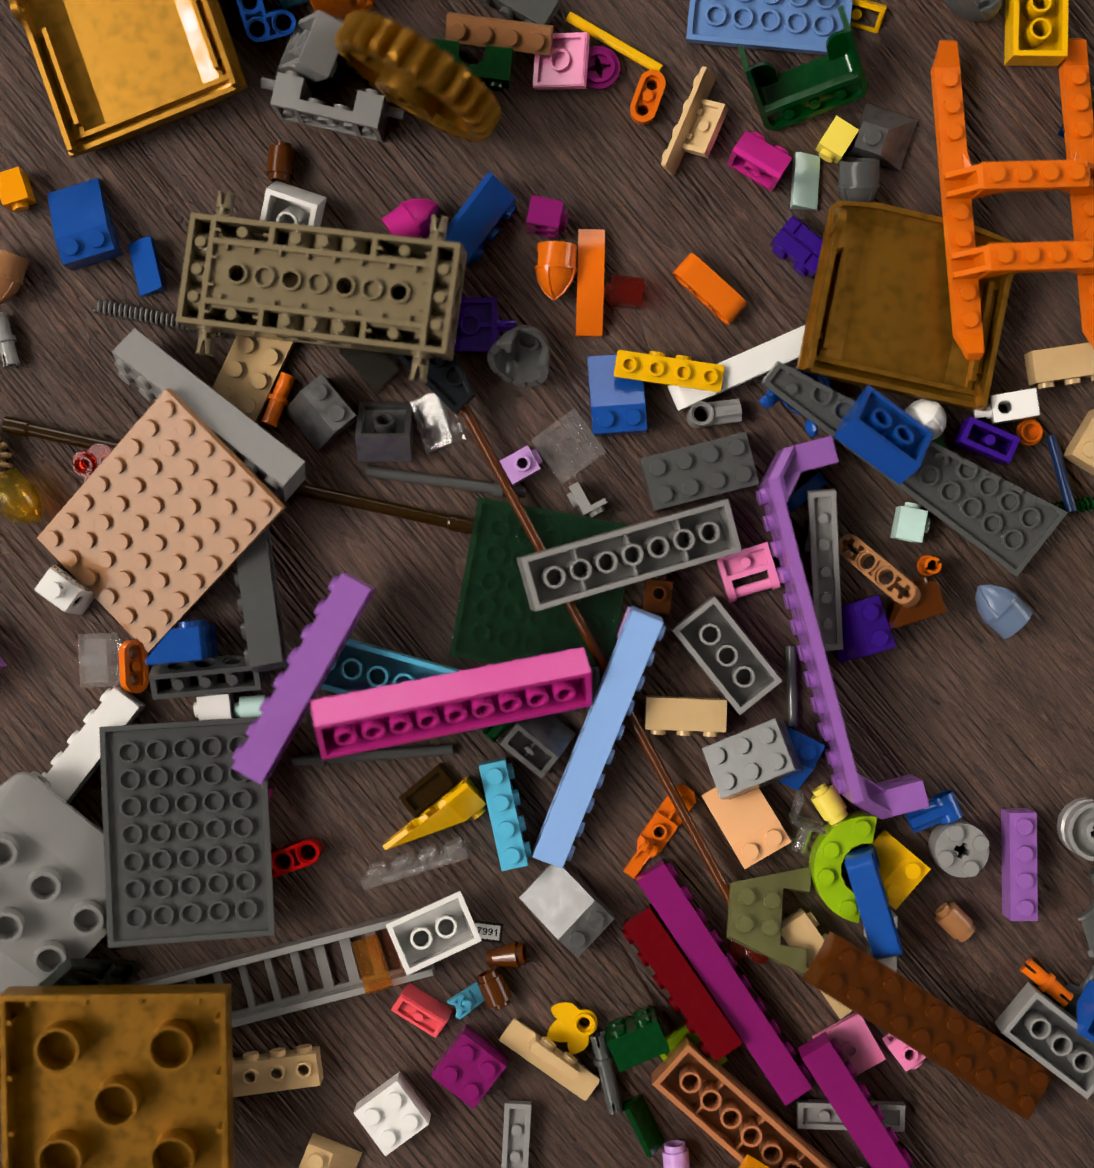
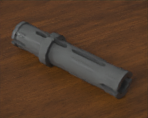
(604, 1061)

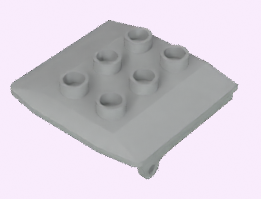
(47, 881)

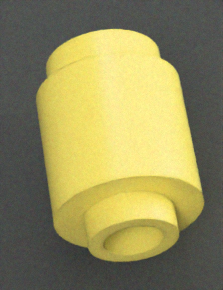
(829, 803)

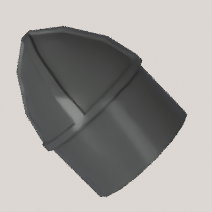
(859, 179)

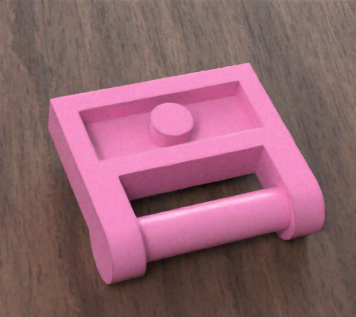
(745, 563)

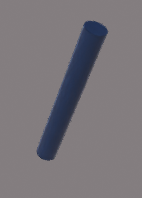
(1061, 474)

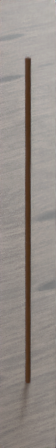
(600, 658)

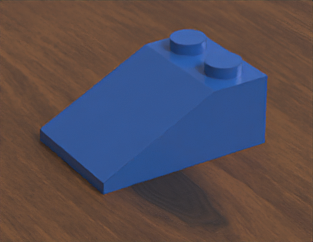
(83, 225)
(615, 402)

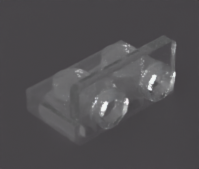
(436, 423)

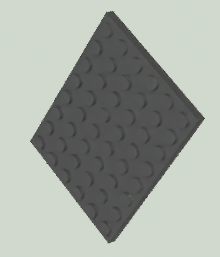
(183, 835)

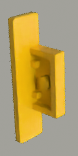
(668, 371)

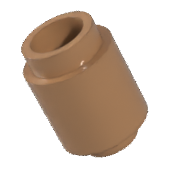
(955, 921)

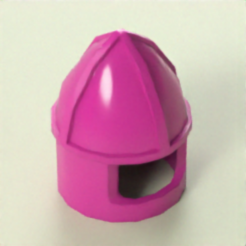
(411, 218)

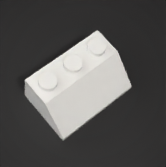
(433, 932)

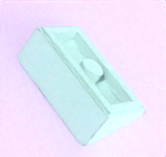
(805, 181)

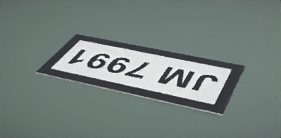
(489, 931)

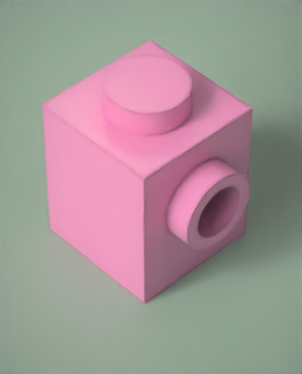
(903, 1053)

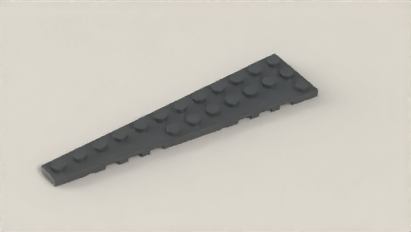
(972, 501)

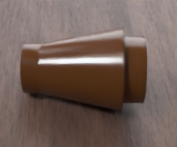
(509, 955)

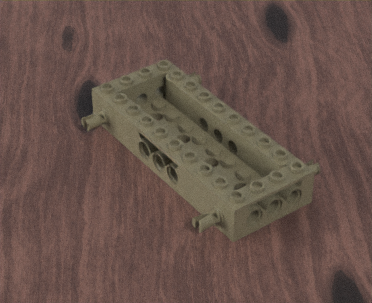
(314, 308)

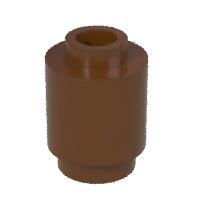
(281, 162)
(494, 988)

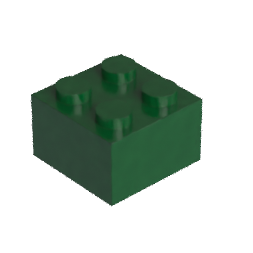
(636, 1038)

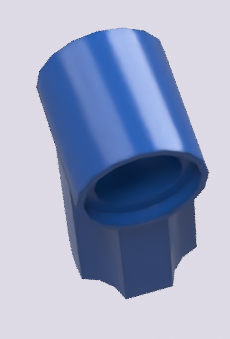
(942, 810)

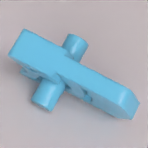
(466, 1000)

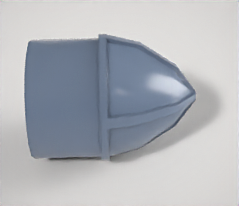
(1002, 609)

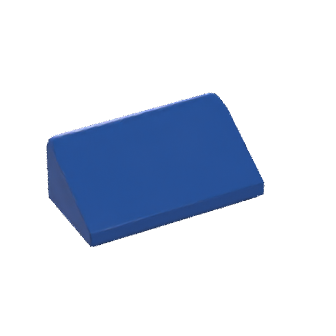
(147, 266)

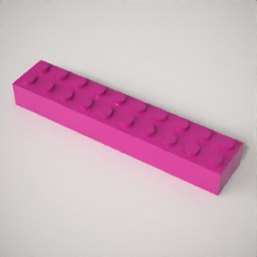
(452, 703)

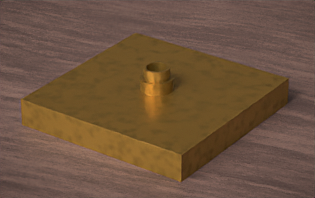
(117, 1076)

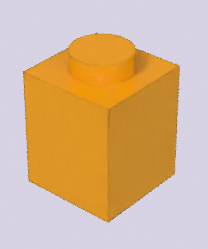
(16, 190)

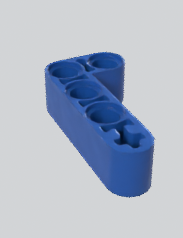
(268, 19)
(872, 902)

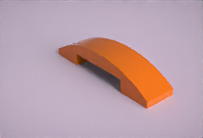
(590, 282)

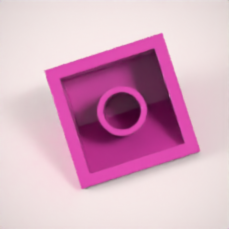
(759, 159)

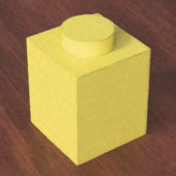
(836, 140)

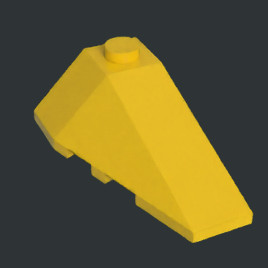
(451, 809)

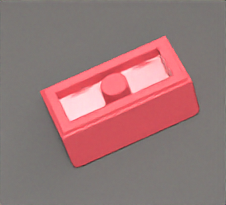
(422, 1010)

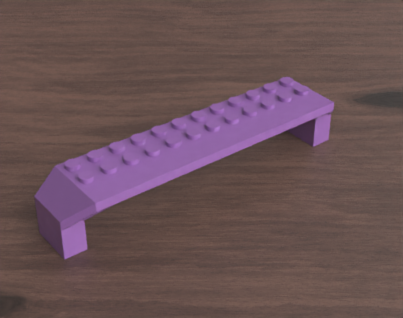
(775, 487)

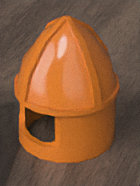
(556, 267)

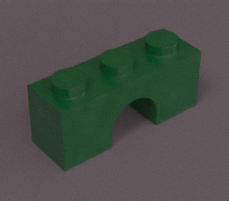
(494, 68)

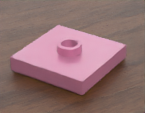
(566, 64)
(856, 1042)

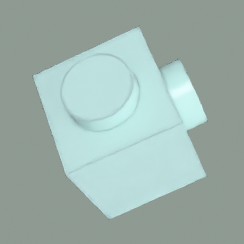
(910, 523)

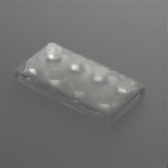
(406, 866)

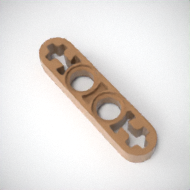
(879, 568)

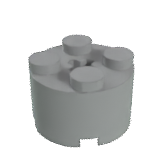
(959, 863)

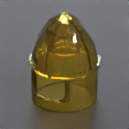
(20, 498)

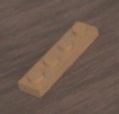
(499, 32)

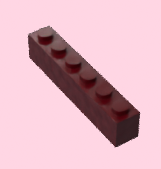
(682, 983)

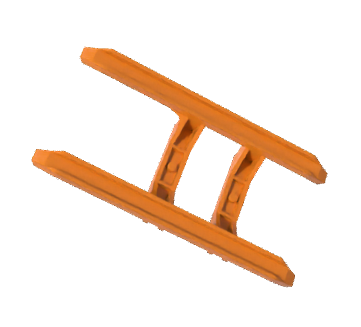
(963, 182)

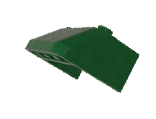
(811, 86)

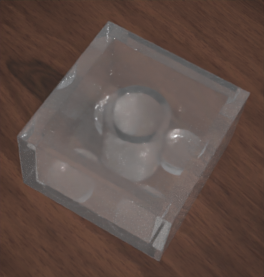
(568, 446)

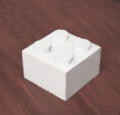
(392, 1113)

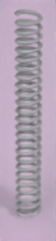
(141, 315)

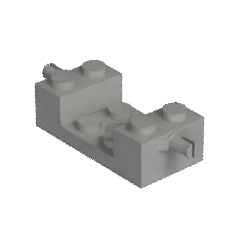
(294, 103)

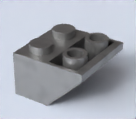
(538, 742)

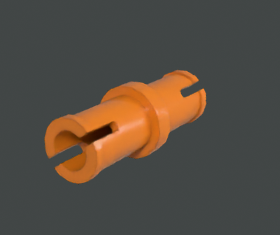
(278, 399)
(1046, 982)

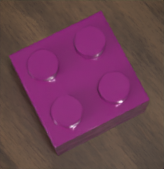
(469, 1067)

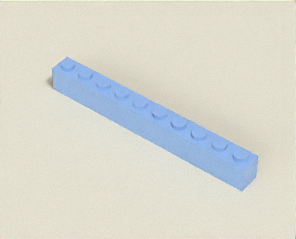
(597, 737)

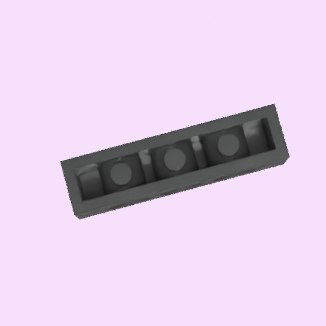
(203, 677)

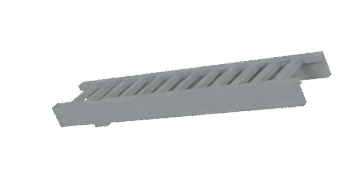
(306, 999)

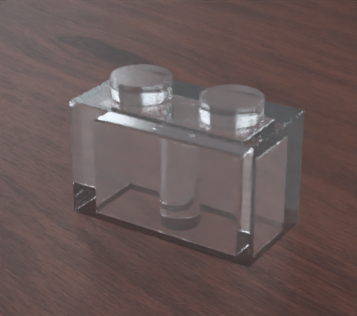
(99, 659)

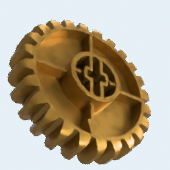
(417, 76)

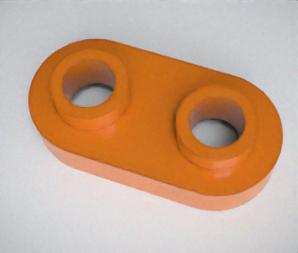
(647, 98)
(133, 666)

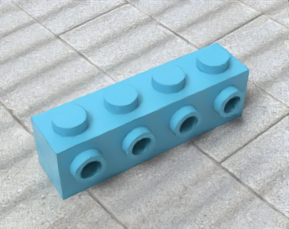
(503, 813)

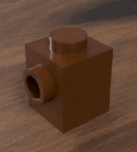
(657, 594)

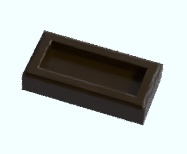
(427, 790)

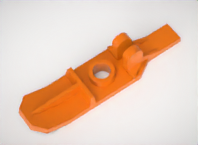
(666, 817)

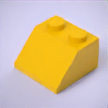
(898, 868)

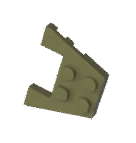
(757, 915)

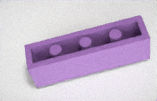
(1019, 864)

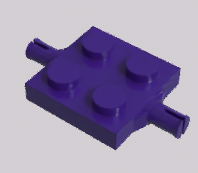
(479, 325)

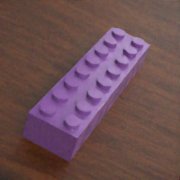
(303, 678)

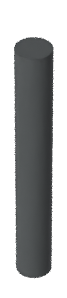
(791, 681)

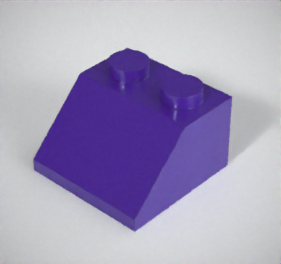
(864, 629)

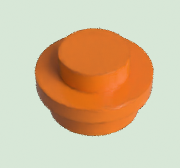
(1029, 431)

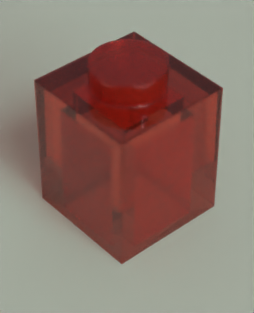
(625, 292)

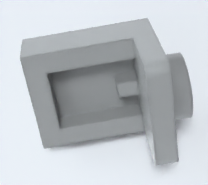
(578, 499)

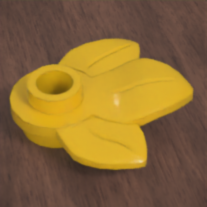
(567, 1026)

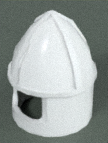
(928, 414)

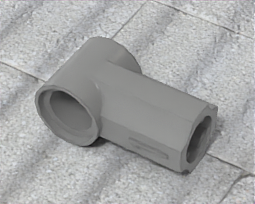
(716, 413)

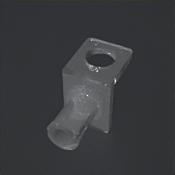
(804, 825)

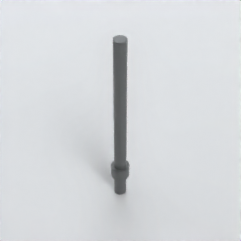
(442, 481)
(379, 754)

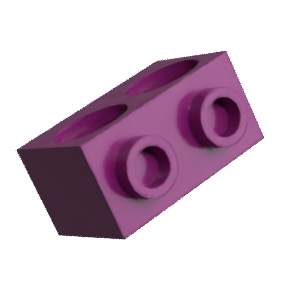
(546, 217)

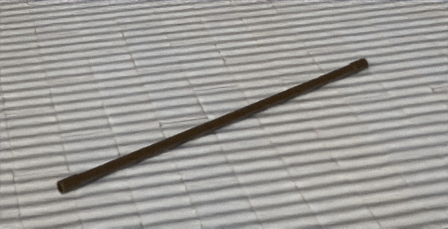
(451, 522)

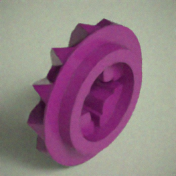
(606, 58)

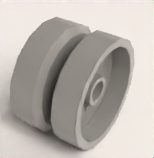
(1076, 825)

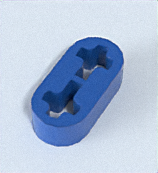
(800, 494)

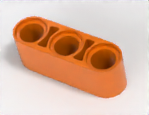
(709, 288)

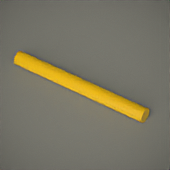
(613, 42)

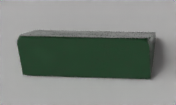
(643, 1124)

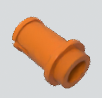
(922, 564)

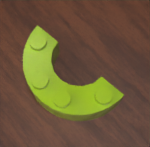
(827, 857)

